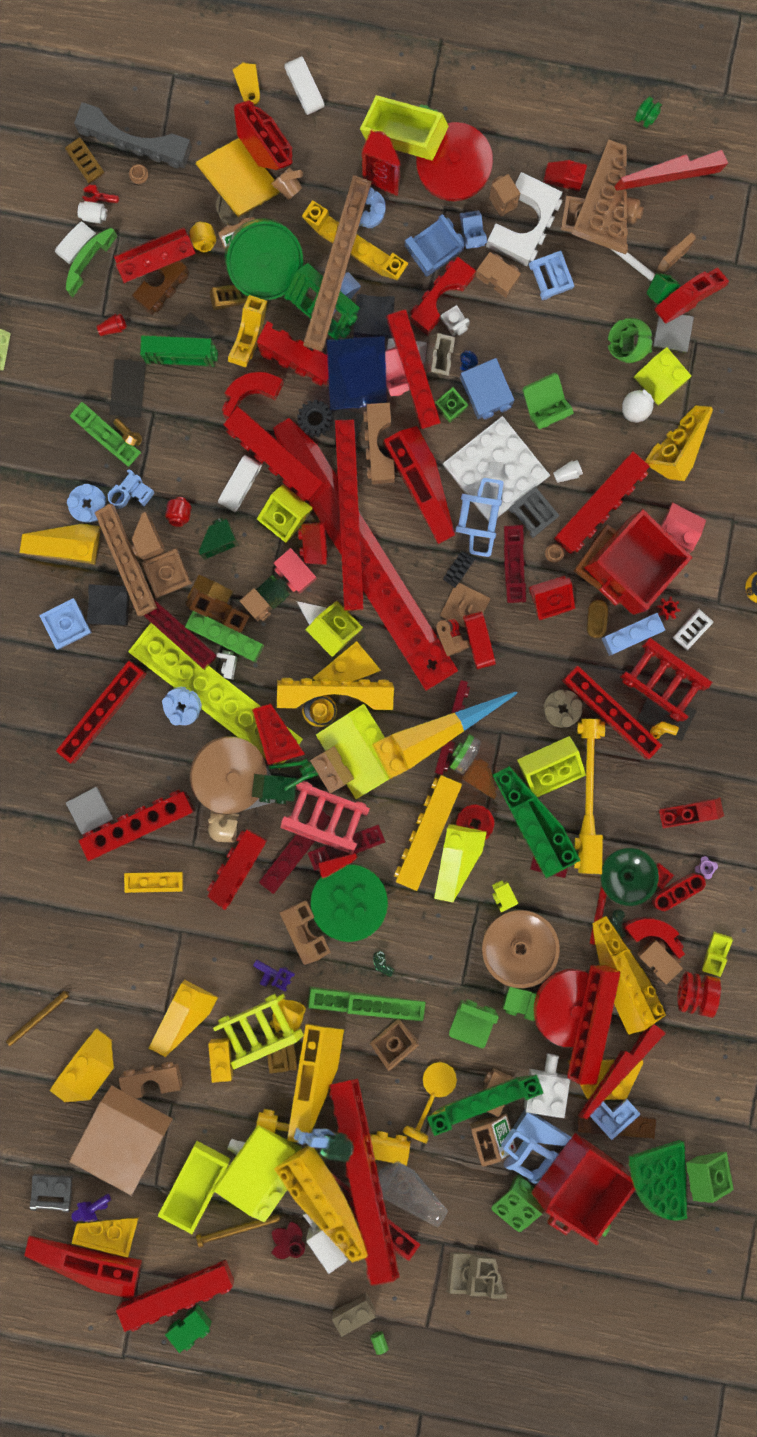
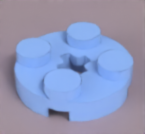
(377, 210)
(76, 498)
(174, 713)

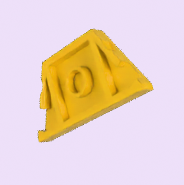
(622, 1090)

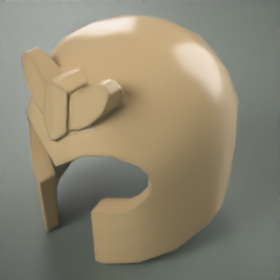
(223, 827)

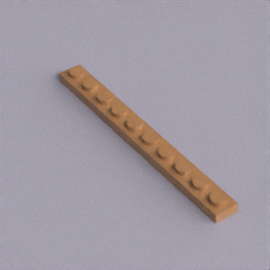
(337, 263)

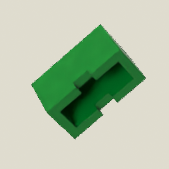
(184, 1332)

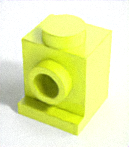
(503, 895)

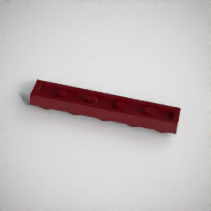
(181, 636)
(443, 763)
(290, 857)

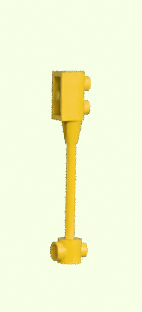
(589, 842)
(384, 1147)

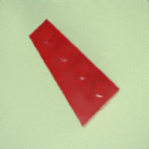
(293, 354)

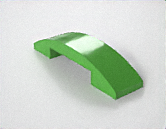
(102, 240)
(104, 434)

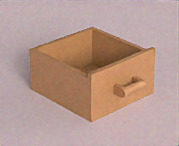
(120, 1140)

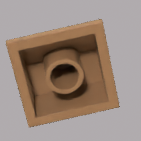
(146, 539)

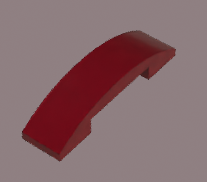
(514, 564)
(365, 840)

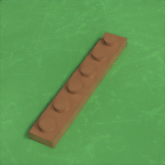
(125, 560)

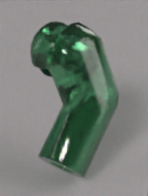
(616, 920)
(380, 964)

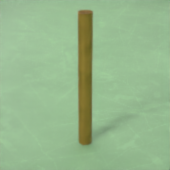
(37, 1018)

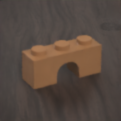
(308, 946)
(167, 1077)

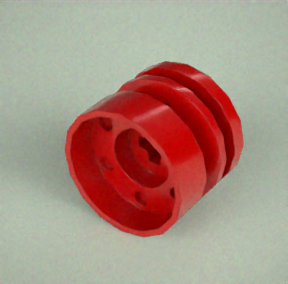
(699, 994)

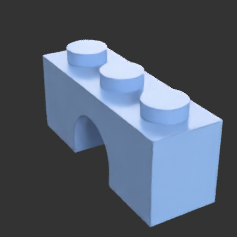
(633, 634)

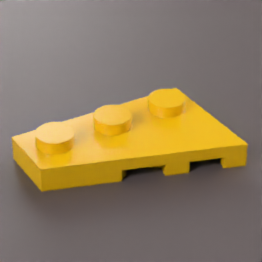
(350, 665)
(107, 1235)

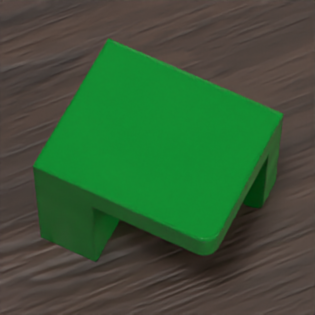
(662, 287)

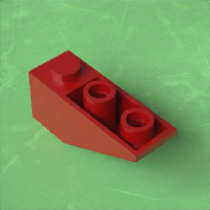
(691, 813)

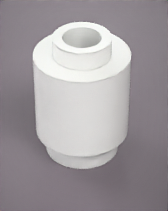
(92, 212)

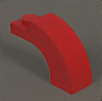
(650, 926)

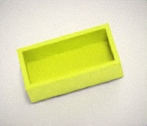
(408, 126)
(194, 1187)

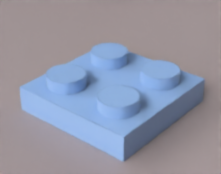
(65, 624)

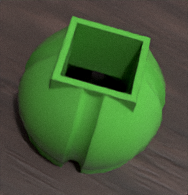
(622, 340)

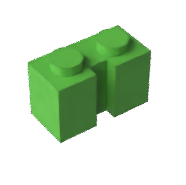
(519, 1001)

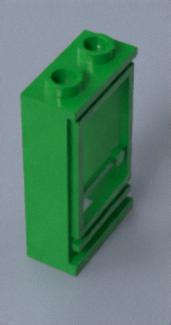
(308, 278)
(178, 350)

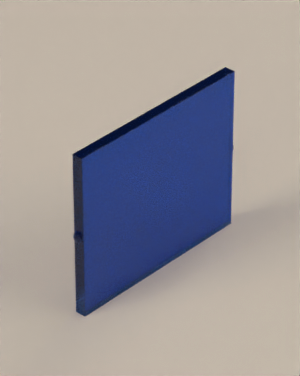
(356, 372)

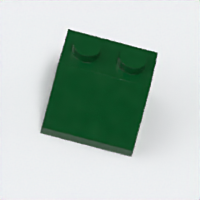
(218, 539)

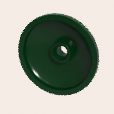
(642, 879)

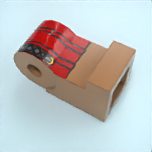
(451, 637)

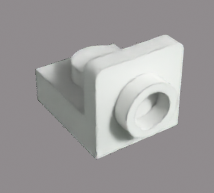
(455, 321)
(229, 667)

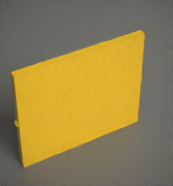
(238, 177)

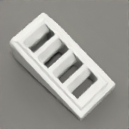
(708, 622)

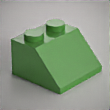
(709, 1177)

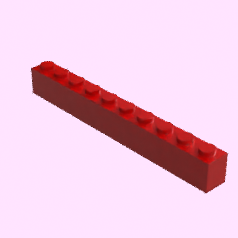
(365, 1183)

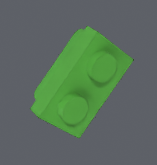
(546, 401)
(473, 1023)
(518, 1205)

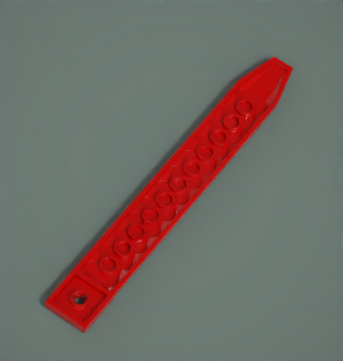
(379, 577)

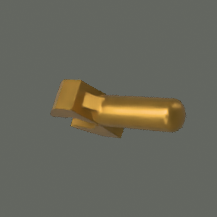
(130, 437)

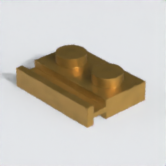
(283, 1059)

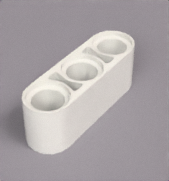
(304, 85)
(240, 483)

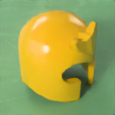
(293, 1013)

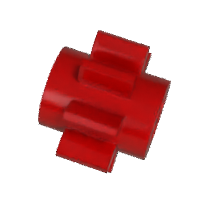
(672, 605)

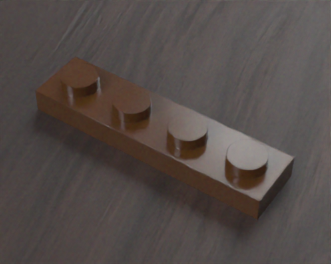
(640, 1127)

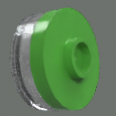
(465, 754)

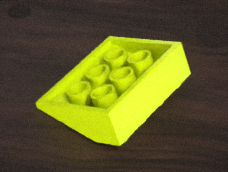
(354, 740)
(251, 1177)

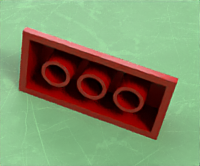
(381, 162)

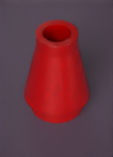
(112, 325)

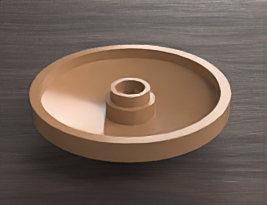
(225, 774)
(520, 948)

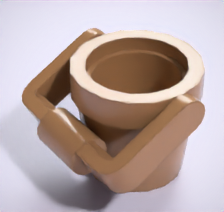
(288, 183)

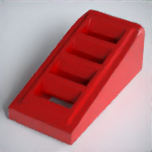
(331, 866)

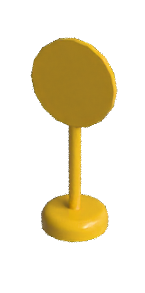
(438, 1081)

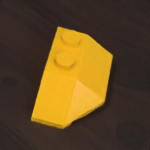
(86, 1069)

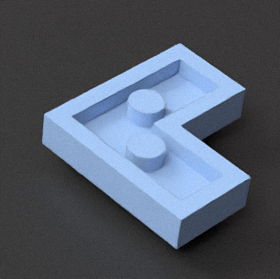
(615, 1120)

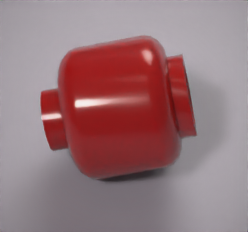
(178, 511)

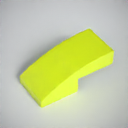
(716, 954)

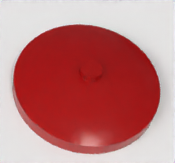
(459, 165)
(560, 1005)

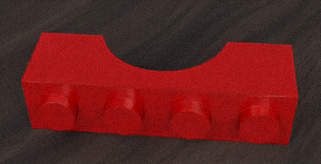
(457, 277)

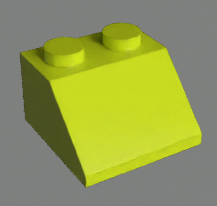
(662, 376)
(284, 513)
(334, 628)

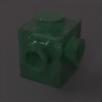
(273, 591)
(338, 1147)

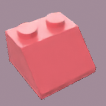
(683, 526)

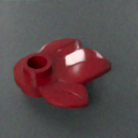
(286, 1239)

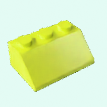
(552, 767)

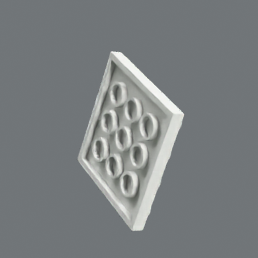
(500, 456)

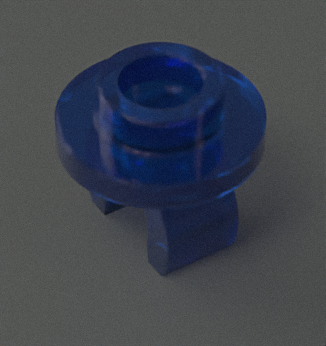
(468, 360)

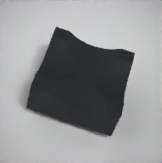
(372, 315)
(108, 605)

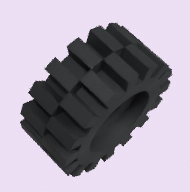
(315, 430)
(458, 569)

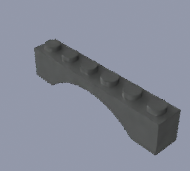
(169, 148)

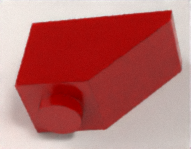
(565, 174)

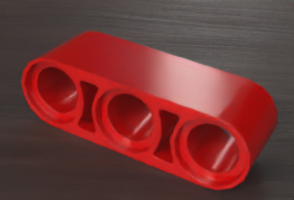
(479, 640)
(688, 891)

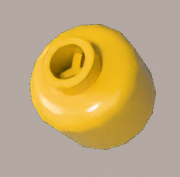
(202, 236)

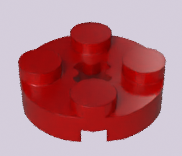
(479, 813)

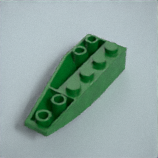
(537, 825)

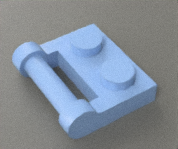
(557, 273)

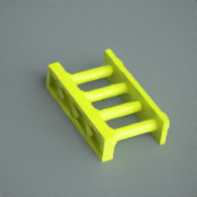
(257, 1049)

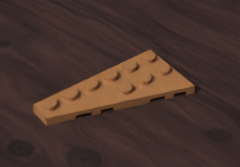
(604, 208)

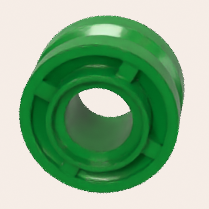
(648, 112)

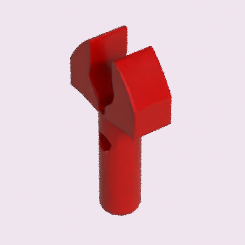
(99, 196)

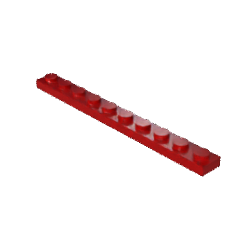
(349, 515)

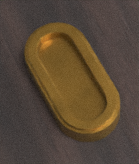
(597, 619)

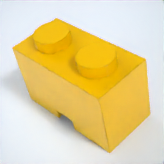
(220, 1060)

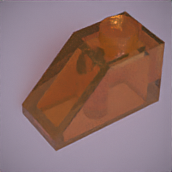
(480, 777)

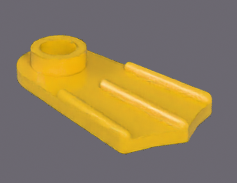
(247, 81)

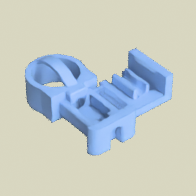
(131, 486)
(313, 1139)

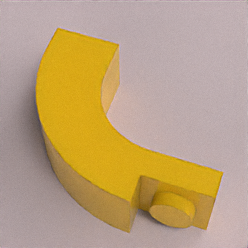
(249, 331)

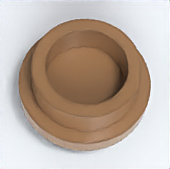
(138, 174)
(554, 553)

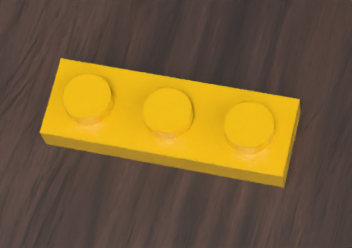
(153, 882)

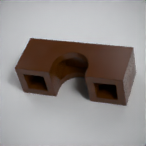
(152, 297)
(217, 609)

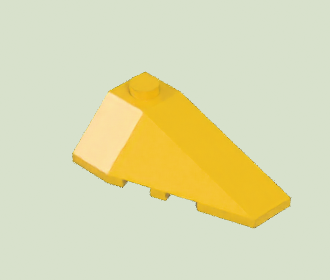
(679, 450)
(66, 543)

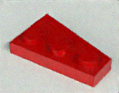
(275, 736)

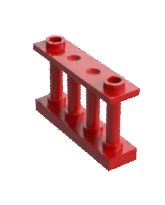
(154, 254)
(682, 670)

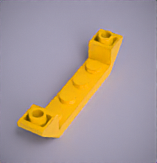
(362, 250)

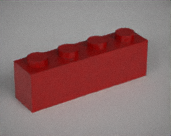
(237, 868)

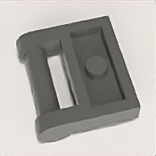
(538, 507)
(51, 1186)

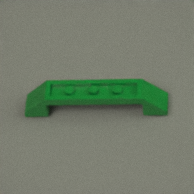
(484, 1101)

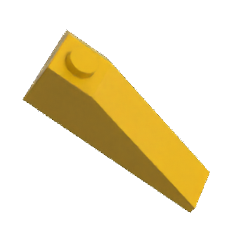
(184, 1014)

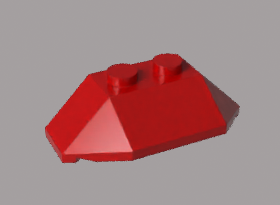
(262, 137)

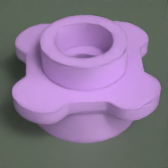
(712, 866)

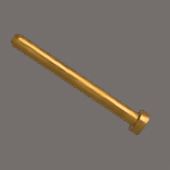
(235, 1230)

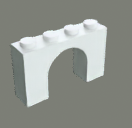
(522, 245)

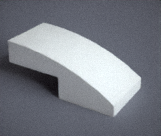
(74, 242)

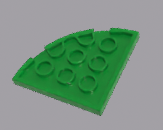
(661, 1179)

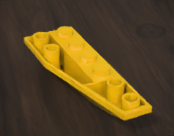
(635, 995)
(315, 1074)
(322, 1200)

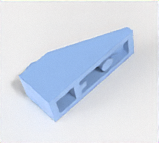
(540, 1130)

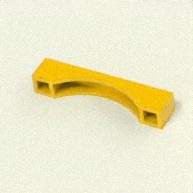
(375, 694)

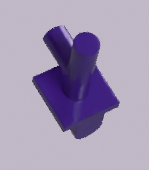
(278, 975)
(87, 1210)

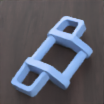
(490, 533)
(516, 1159)

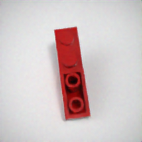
(690, 294)

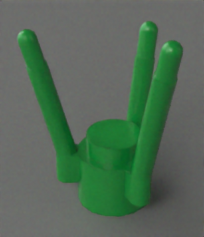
(307, 771)

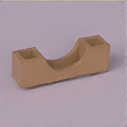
(378, 419)

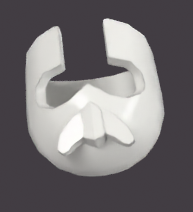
(637, 406)

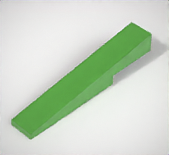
(365, 1004)

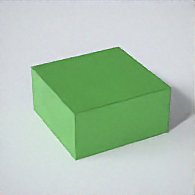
(451, 404)

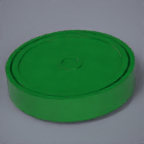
(263, 258)
(349, 903)

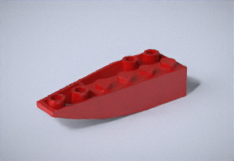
(422, 479)
(89, 1267)

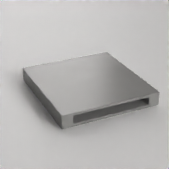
(674, 334)
(89, 810)

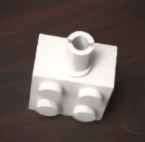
(555, 1090)
(323, 1247)

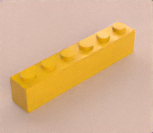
(428, 832)

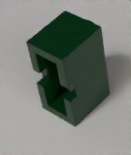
(272, 787)

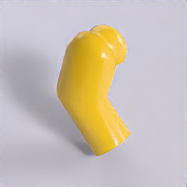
(662, 728)

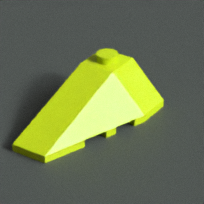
(459, 856)

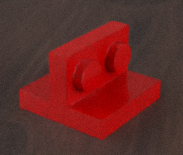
(552, 597)

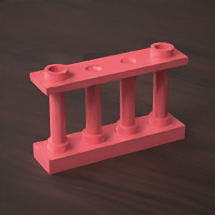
(310, 829)

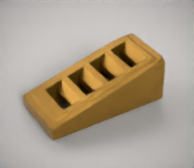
(78, 149)
(226, 304)

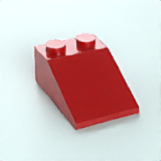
(314, 543)

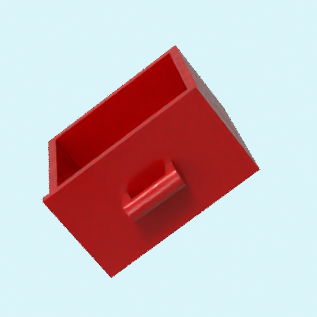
(637, 563)
(583, 1189)

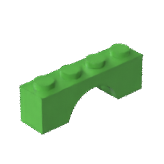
(224, 636)

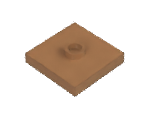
(676, 253)
(166, 573)

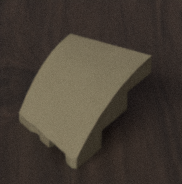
(474, 1276)

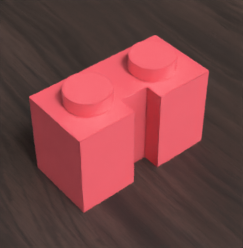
(294, 571)

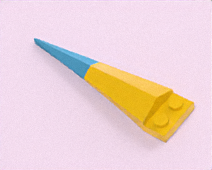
(410, 746)

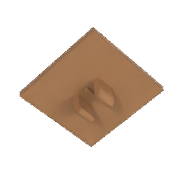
(464, 602)

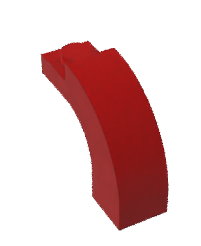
(250, 384)

